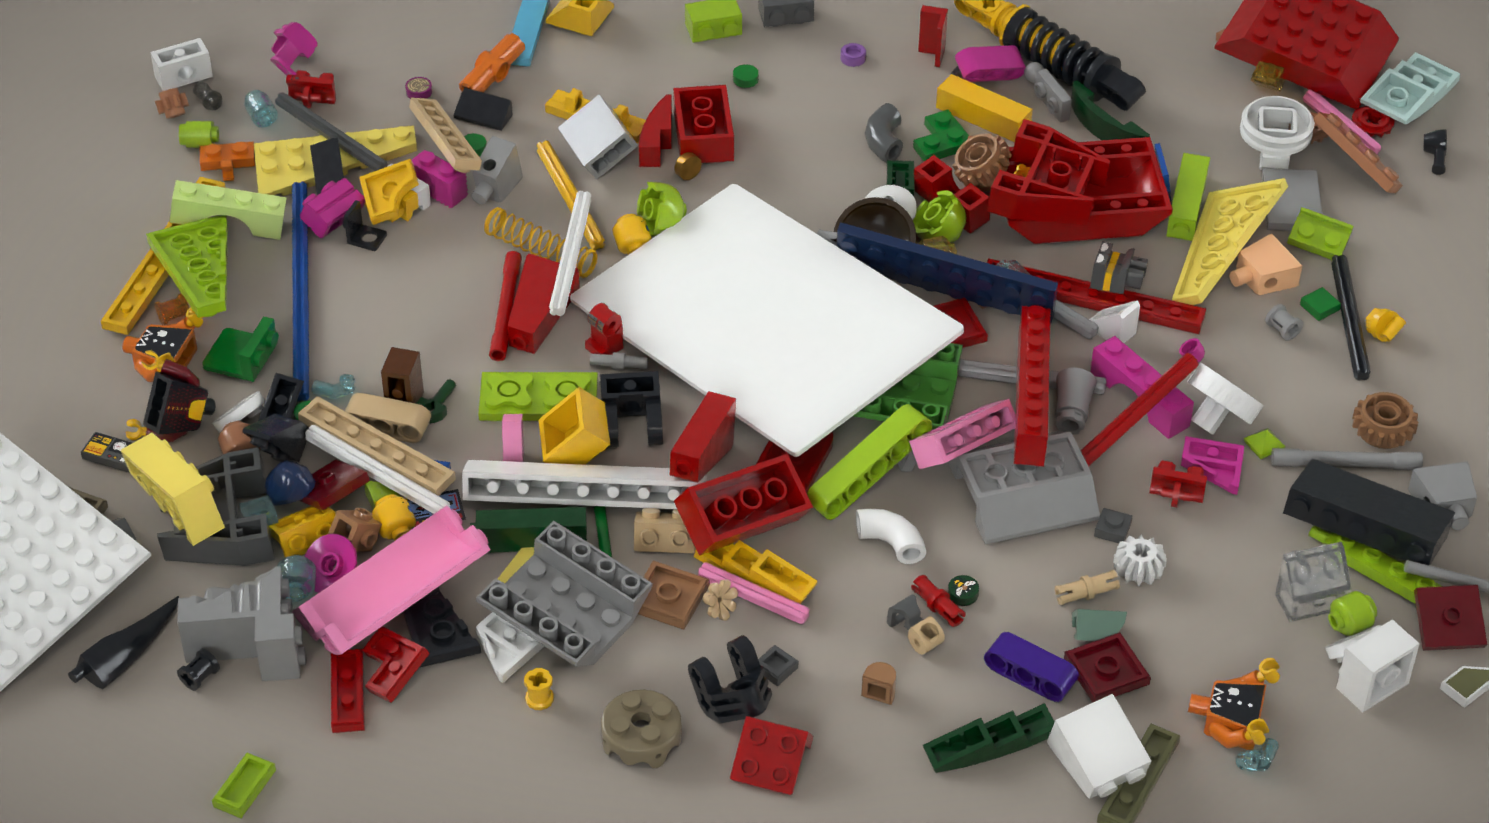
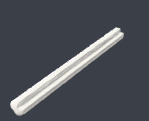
(570, 253)
(375, 469)

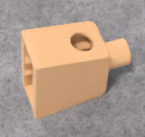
(1266, 267)

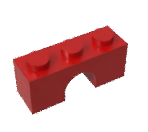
(937, 176)

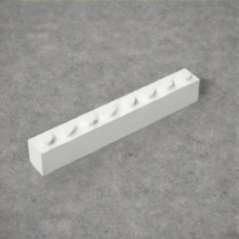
(572, 484)

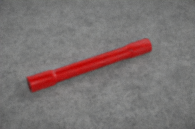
(499, 339)

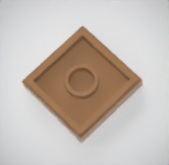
(672, 595)

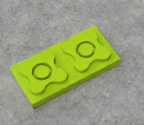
(529, 392)

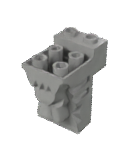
(246, 624)

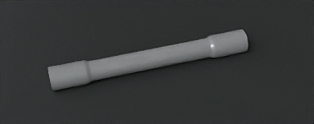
(1393, 460)

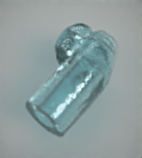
(334, 391)
(1258, 759)

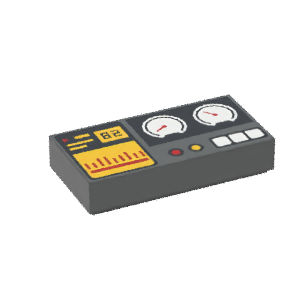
(106, 451)

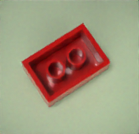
(704, 122)

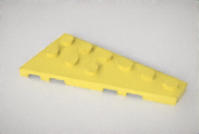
(290, 160)
(1221, 233)

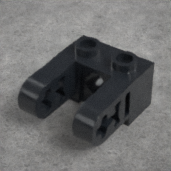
(633, 396)

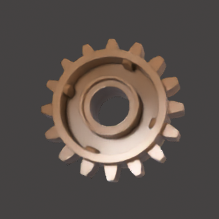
(981, 159)
(1385, 420)

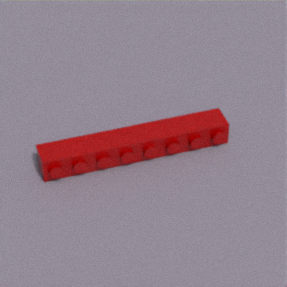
(1032, 386)

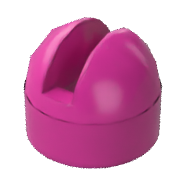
(1193, 347)

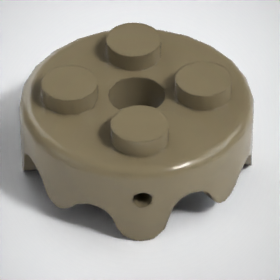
(645, 743)

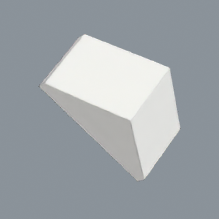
(1118, 321)

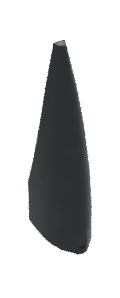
(117, 651)

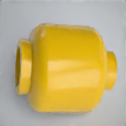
(630, 233)
(394, 515)

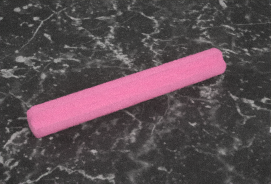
(1320, 104)
(757, 594)

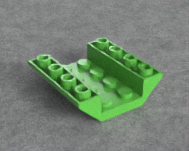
(926, 388)

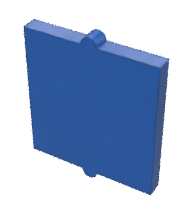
(1158, 151)

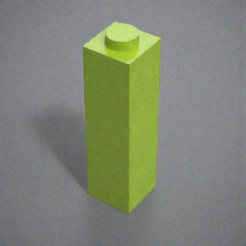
(1188, 196)

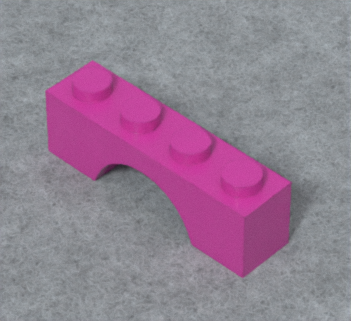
(1123, 366)

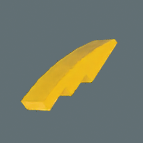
(762, 569)

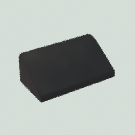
(483, 109)
(326, 162)
(282, 396)

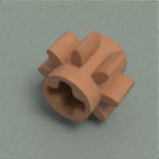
(171, 103)

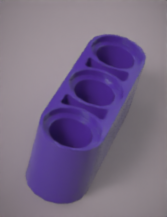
(1031, 666)

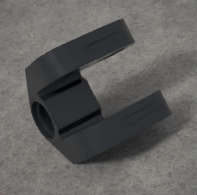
(740, 698)

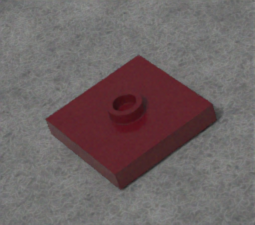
(334, 483)
(1450, 617)
(1108, 667)

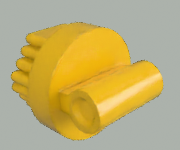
(1384, 324)

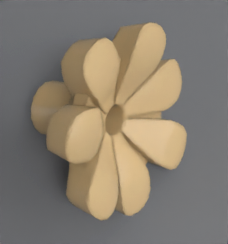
(720, 599)

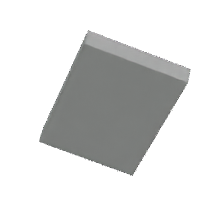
(1301, 192)

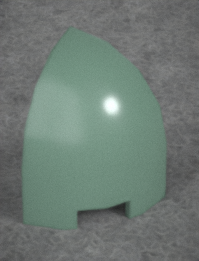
(1097, 624)

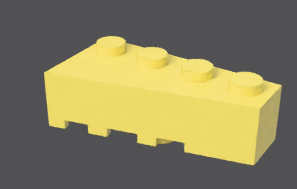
(174, 486)

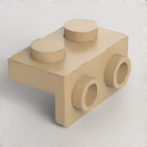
(661, 532)

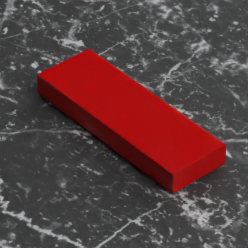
(347, 691)

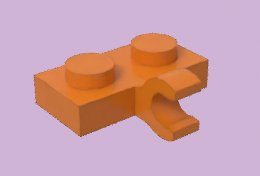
(227, 157)

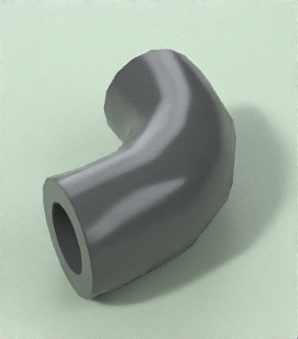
(879, 132)

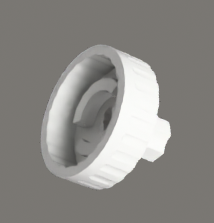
(1220, 399)

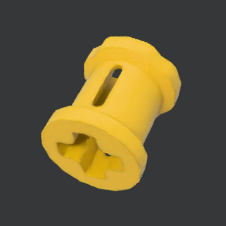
(539, 693)

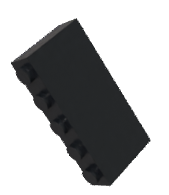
(1369, 512)

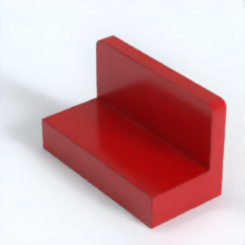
(933, 32)

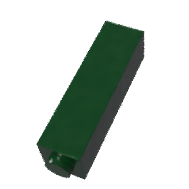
(518, 528)

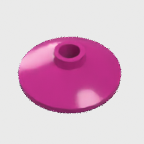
(326, 553)

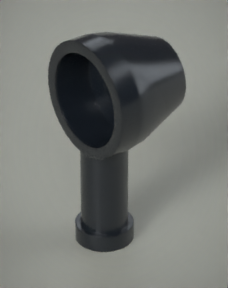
(1436, 143)

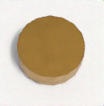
(687, 166)

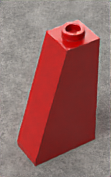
(530, 314)
(705, 438)

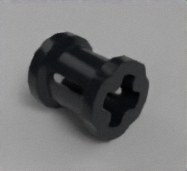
(198, 669)

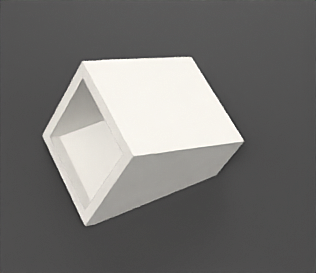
(1099, 747)

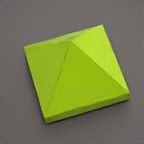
(1263, 442)

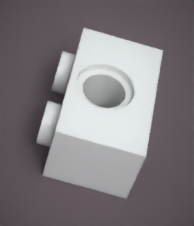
(181, 64)

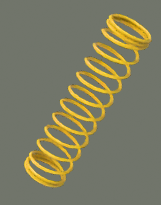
(502, 222)

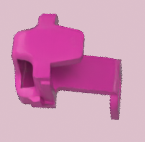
(291, 42)

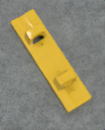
(565, 105)

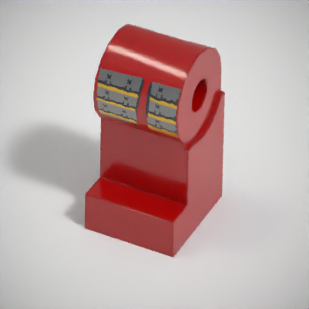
(605, 331)

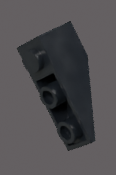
(279, 437)

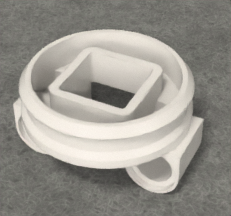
(1266, 129)

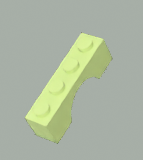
(199, 201)

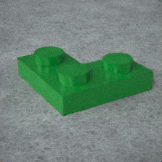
(944, 139)

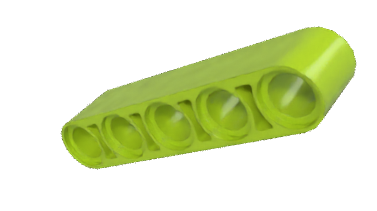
(868, 462)

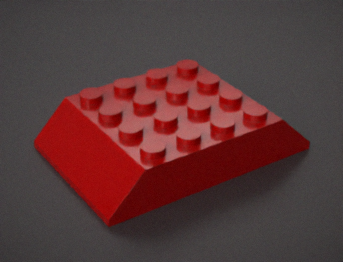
(1320, 43)
(1126, 206)

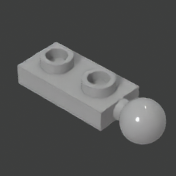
(1049, 91)

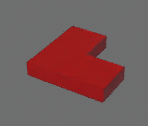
(399, 662)

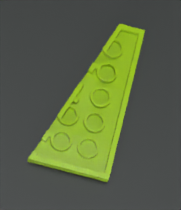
(196, 261)

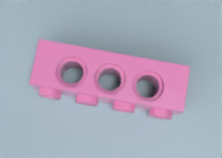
(963, 434)

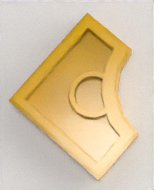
(386, 188)

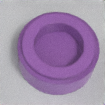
(853, 54)

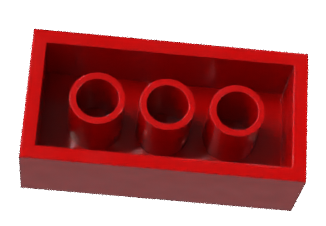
(743, 504)

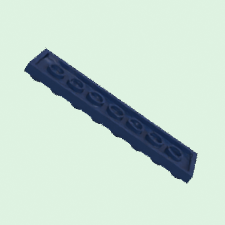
(947, 272)

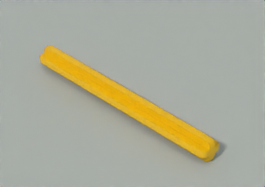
(568, 191)

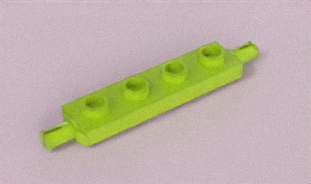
(1376, 565)

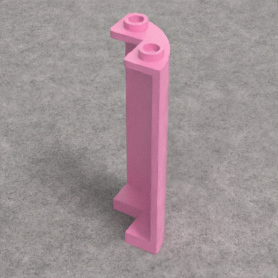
(391, 581)

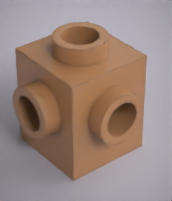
(357, 527)

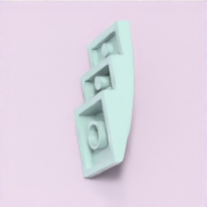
(1410, 88)

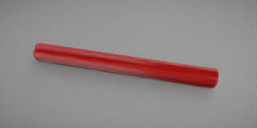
(1139, 408)

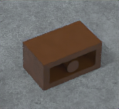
(402, 375)

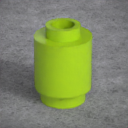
(198, 133)

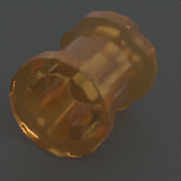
(171, 309)

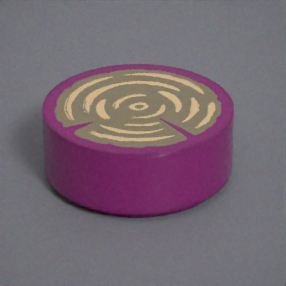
(418, 88)

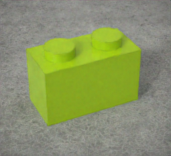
(713, 19)

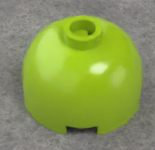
(660, 207)
(940, 217)

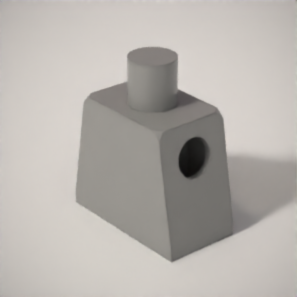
(498, 171)
(1448, 487)

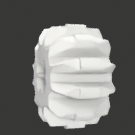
(1140, 560)

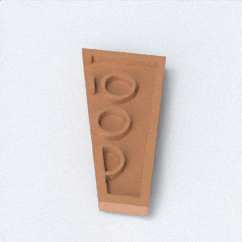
(1357, 150)

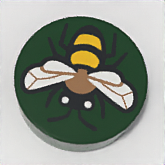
(963, 590)

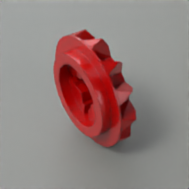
(1379, 124)

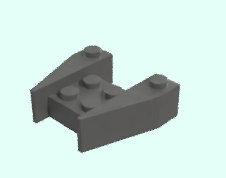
(243, 539)

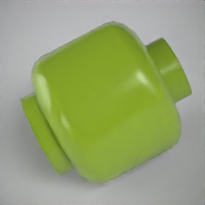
(1352, 613)

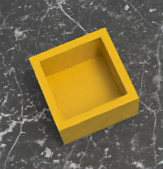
(574, 429)

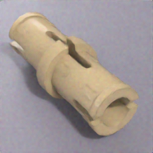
(1087, 587)

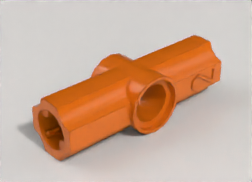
(494, 64)

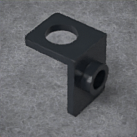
(356, 230)

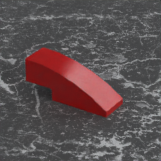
(656, 133)

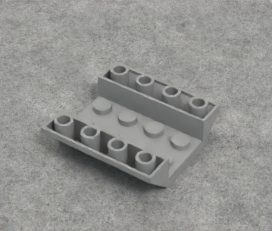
(1028, 498)
(569, 597)

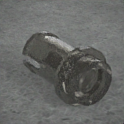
(210, 99)

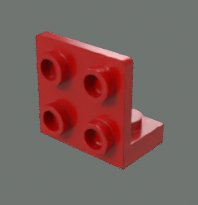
(770, 755)

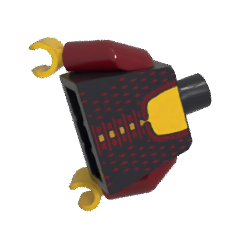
(174, 402)

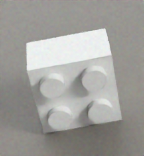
(1377, 665)

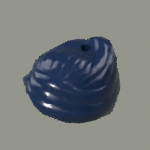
(288, 483)

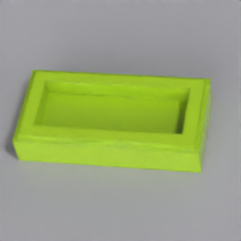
(243, 785)

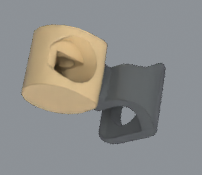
(922, 633)

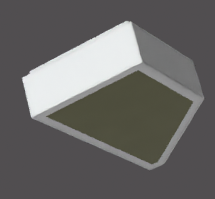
(1466, 684)

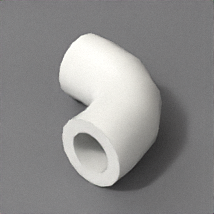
(894, 530)

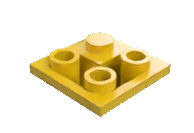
(580, 15)

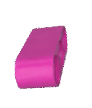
(990, 63)

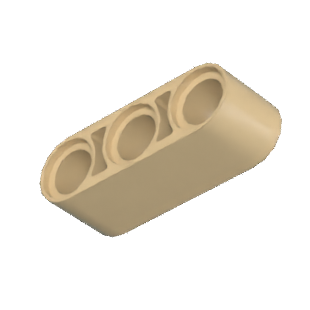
(393, 417)

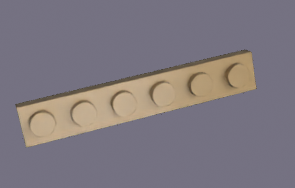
(445, 134)
(378, 445)

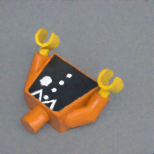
(169, 342)
(1236, 707)

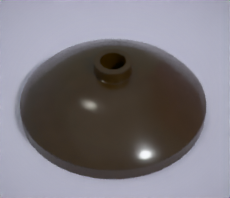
(879, 216)

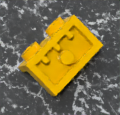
(301, 529)

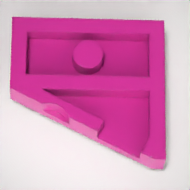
(1219, 460)

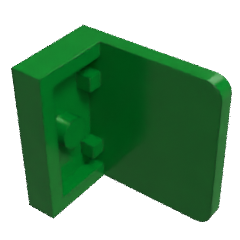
(241, 352)

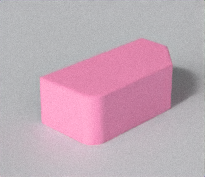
(513, 437)

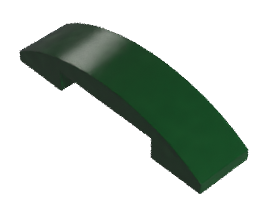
(1099, 121)

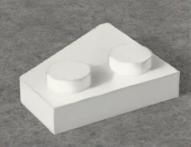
(505, 645)

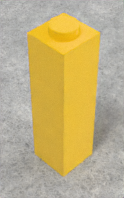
(982, 107)

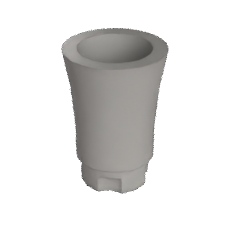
(1074, 396)

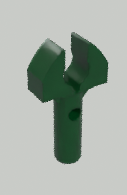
(436, 402)

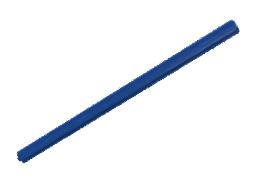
(300, 290)

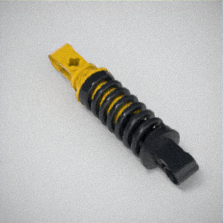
(1056, 50)

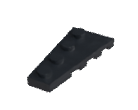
(439, 629)

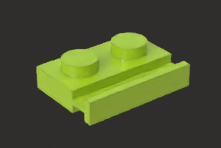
(1319, 234)

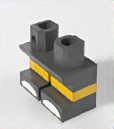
(1117, 270)

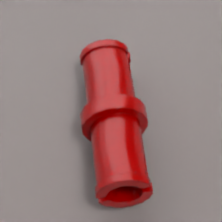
(938, 600)

